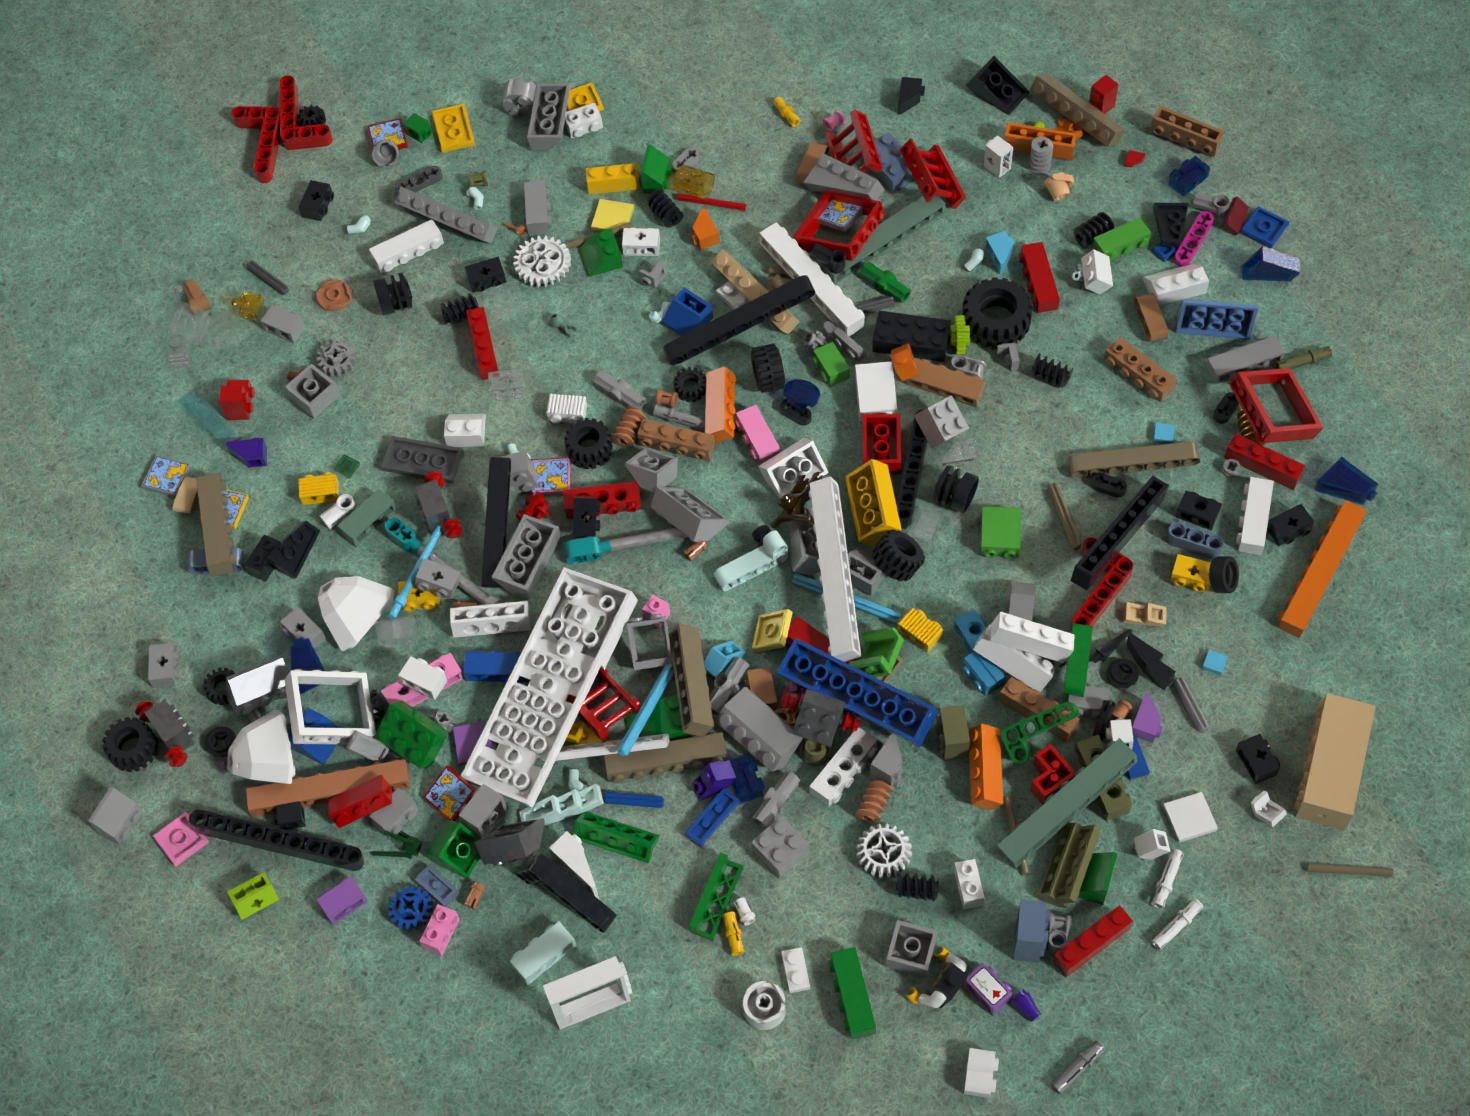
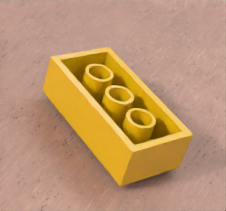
(872, 502)

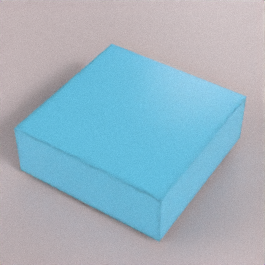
(1164, 433)
(1214, 662)

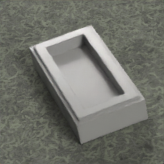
(367, 747)

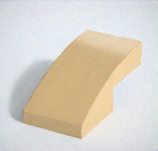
(187, 496)
(1144, 615)

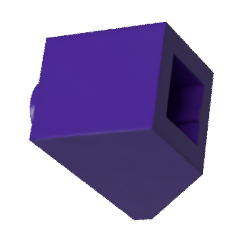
(249, 452)
(713, 779)

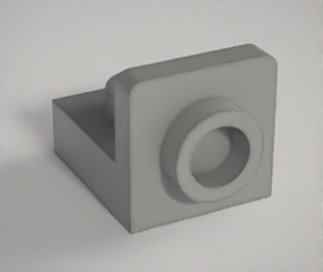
(655, 276)
(1010, 353)

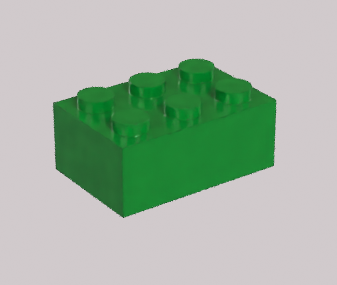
(411, 734)

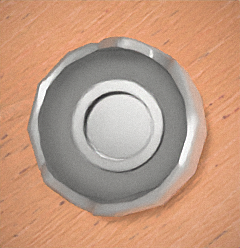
(385, 153)

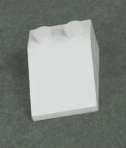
(570, 857)

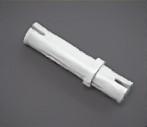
(1164, 887)
(1183, 918)

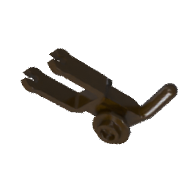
(794, 502)

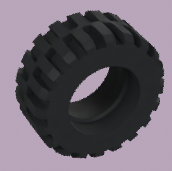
(1003, 294)

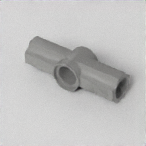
(619, 390)
(727, 684)
(776, 799)

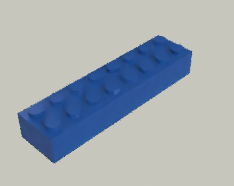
(861, 692)

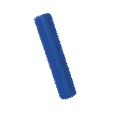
(634, 799)

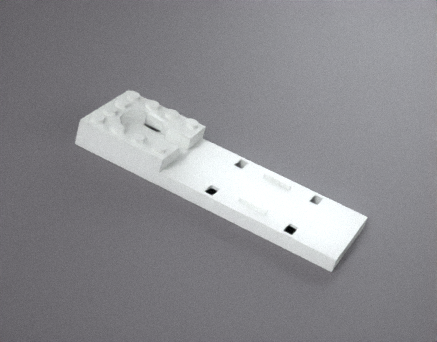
(559, 662)

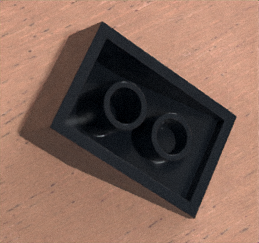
(998, 86)

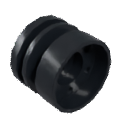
(393, 293)
(953, 488)

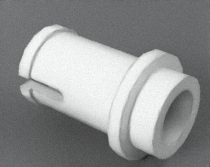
(744, 911)

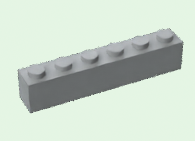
(446, 215)

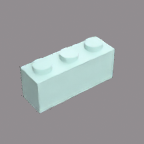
(542, 952)

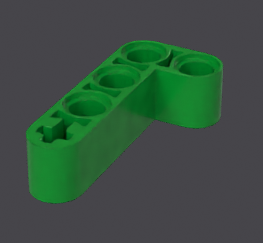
(1078, 661)
(1040, 727)

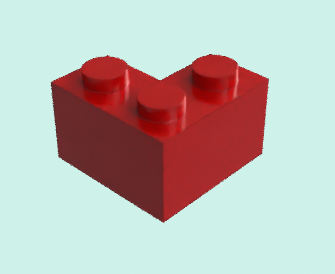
(236, 399)
(1053, 772)

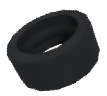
(1223, 574)

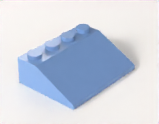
(1215, 319)

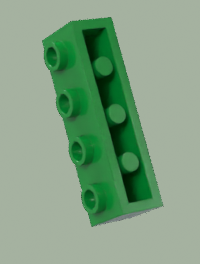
(852, 992)

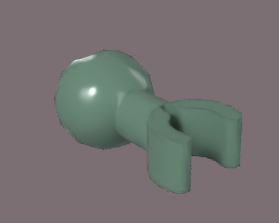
(558, 321)

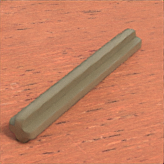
(1064, 516)

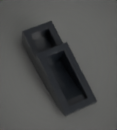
(1150, 661)

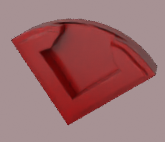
(1134, 158)

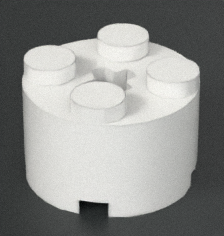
(771, 996)

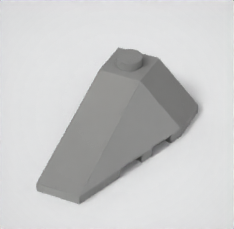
(802, 546)

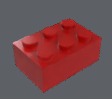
(882, 440)

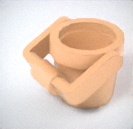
(1059, 185)

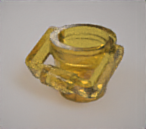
(249, 305)

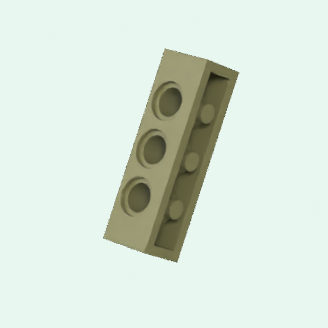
(1110, 806)

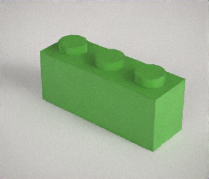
(1123, 239)

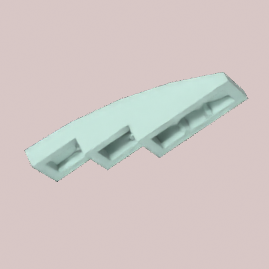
(565, 806)

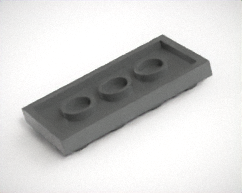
(420, 458)

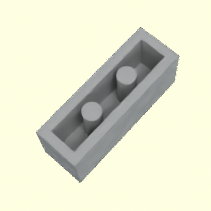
(537, 207)

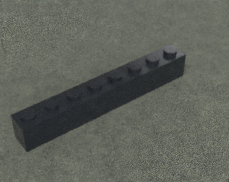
(1119, 533)

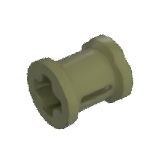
(478, 179)

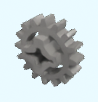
(336, 357)

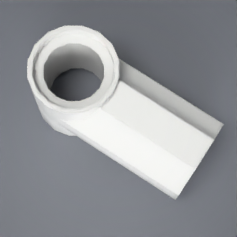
(337, 512)

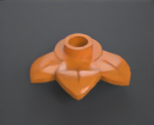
(1068, 126)

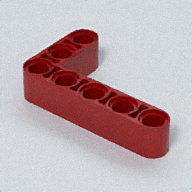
(269, 122)
(290, 132)
(1105, 589)

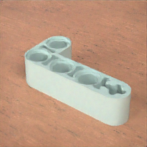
(753, 563)

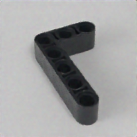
(568, 890)

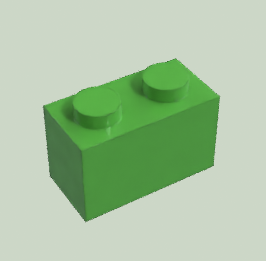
(831, 364)

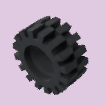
(690, 375)
(212, 681)

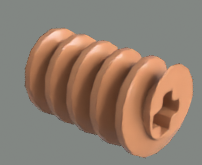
(628, 427)
(873, 801)

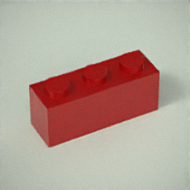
(360, 801)

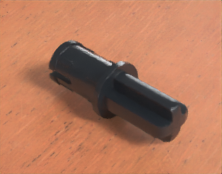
(1103, 718)

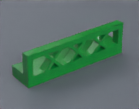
(614, 839)
(709, 893)

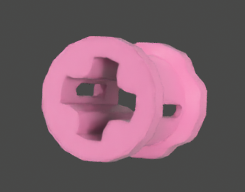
(834, 121)

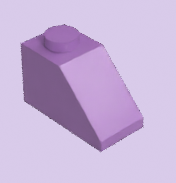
(1147, 721)

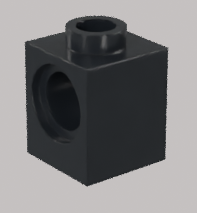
(290, 816)

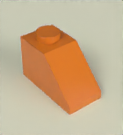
(704, 231)
(904, 362)

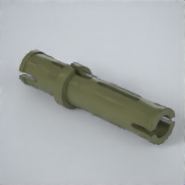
(1311, 356)

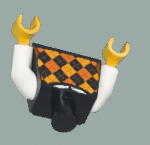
(945, 984)

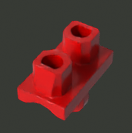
(535, 508)

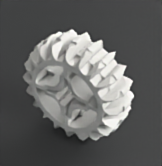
(876, 853)

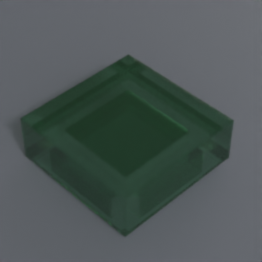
(347, 466)

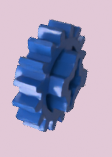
(404, 913)

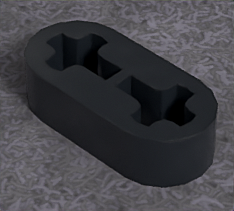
(1223, 405)
(794, 413)
(1108, 485)

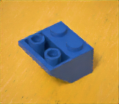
(687, 312)

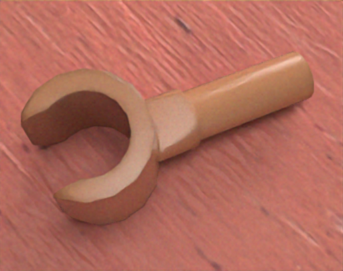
(520, 230)

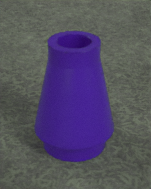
(1026, 1005)

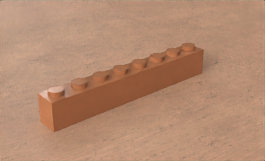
(322, 787)

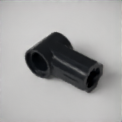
(833, 259)

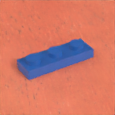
(712, 817)

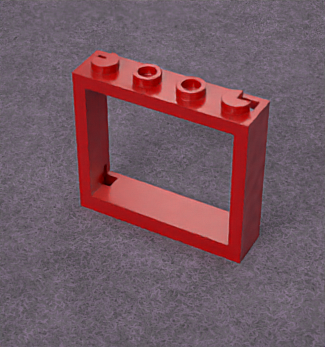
(808, 228)
(1256, 414)

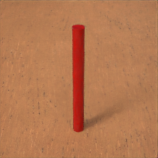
(713, 202)

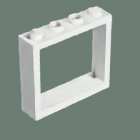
(327, 735)
(585, 981)

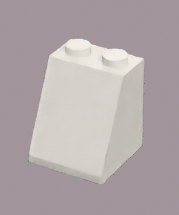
(875, 388)

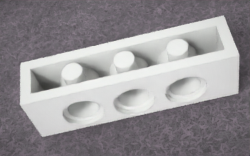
(490, 619)
(858, 741)

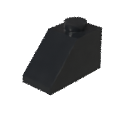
(910, 93)

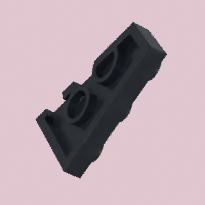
(1170, 222)
(294, 549)

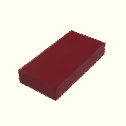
(1235, 215)

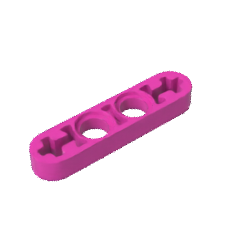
(1194, 239)

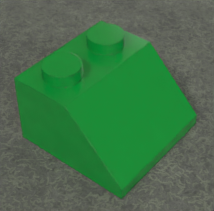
(655, 170)
(601, 253)
(455, 849)
(1098, 877)

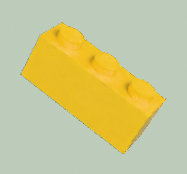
(613, 178)

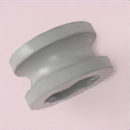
(1234, 463)

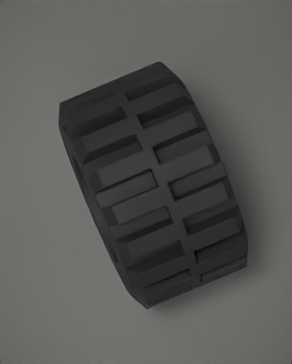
(767, 368)
(591, 455)
(898, 555)
(139, 754)

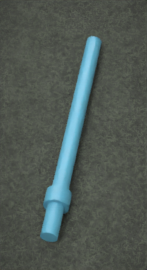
(400, 599)

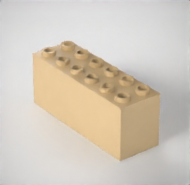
(1334, 761)

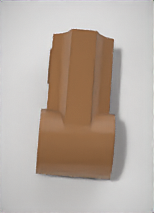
(195, 295)

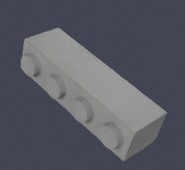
(1245, 358)

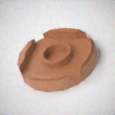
(333, 300)

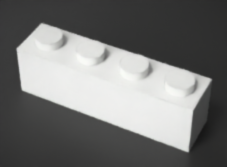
(406, 246)
(1256, 515)
(1032, 637)
(1021, 664)

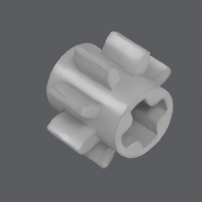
(814, 340)
(443, 719)

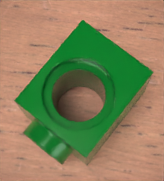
(417, 128)

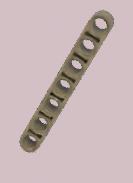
(1134, 459)

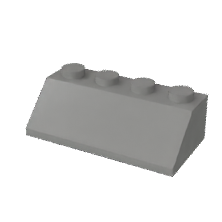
(548, 115)
(688, 513)
(526, 556)
(759, 729)

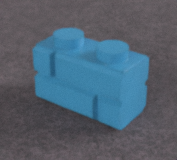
(983, 672)

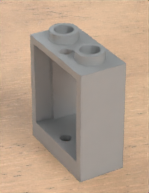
(655, 661)

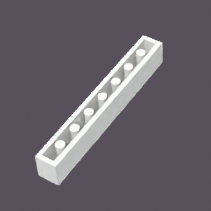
(798, 263)

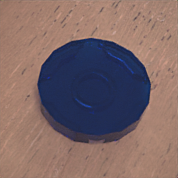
(801, 393)

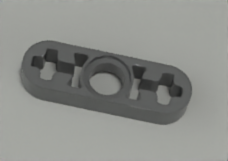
(420, 175)

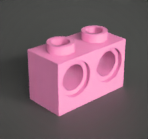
(439, 930)

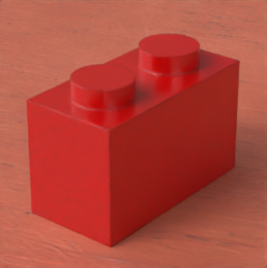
(1104, 94)

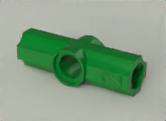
(885, 282)

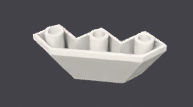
(352, 607)
(263, 751)

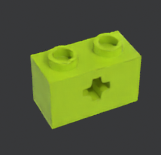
(253, 895)

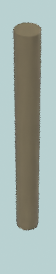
(581, 241)
(1012, 823)
(1356, 870)

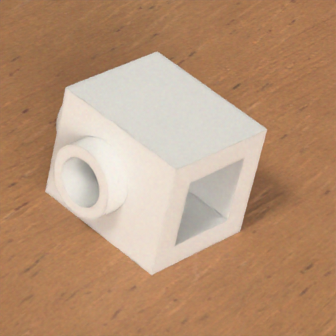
(1120, 729)
(1151, 844)

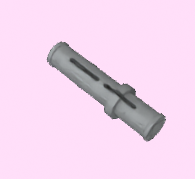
(680, 417)
(1078, 1067)

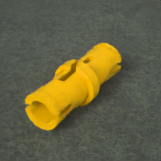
(786, 111)
(733, 933)

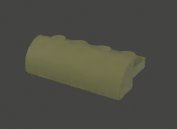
(1068, 864)

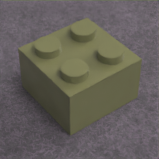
(952, 733)

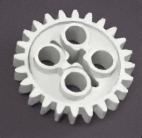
(540, 257)

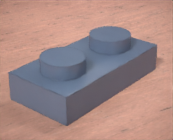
(436, 886)

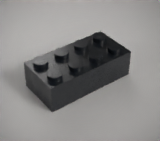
(925, 335)

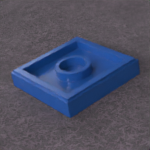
(1264, 227)

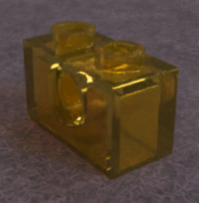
(694, 181)

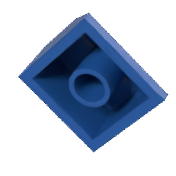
(316, 752)

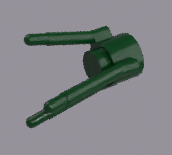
(410, 845)

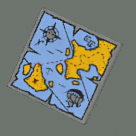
(840, 215)
(166, 476)

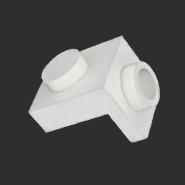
(1267, 810)

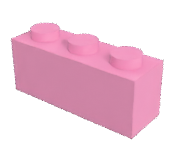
(756, 434)

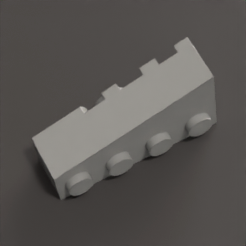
(841, 178)

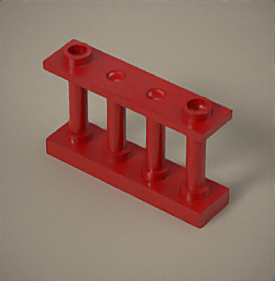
(865, 139)
(941, 170)
(590, 717)

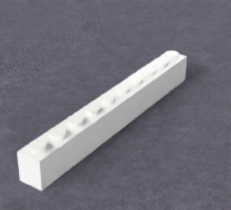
(835, 570)

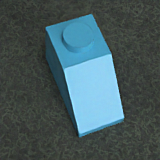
(1000, 249)
(721, 657)

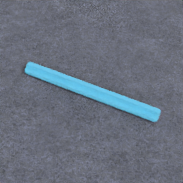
(860, 603)
(646, 710)

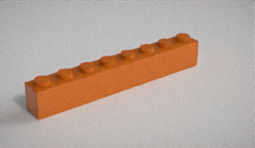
(1323, 566)

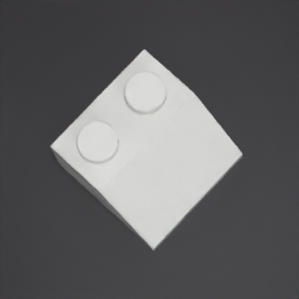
(465, 430)

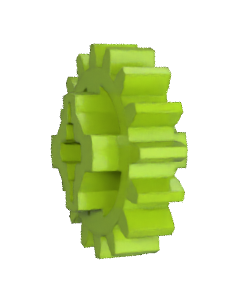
(960, 335)

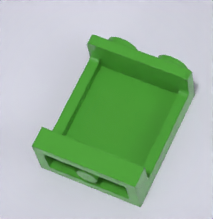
(1000, 532)
(880, 652)

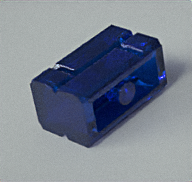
(1189, 175)
(747, 783)

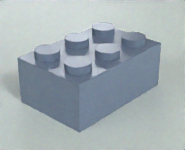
(895, 171)
(1031, 931)

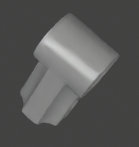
(1217, 205)

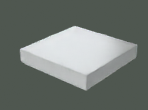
(1190, 817)

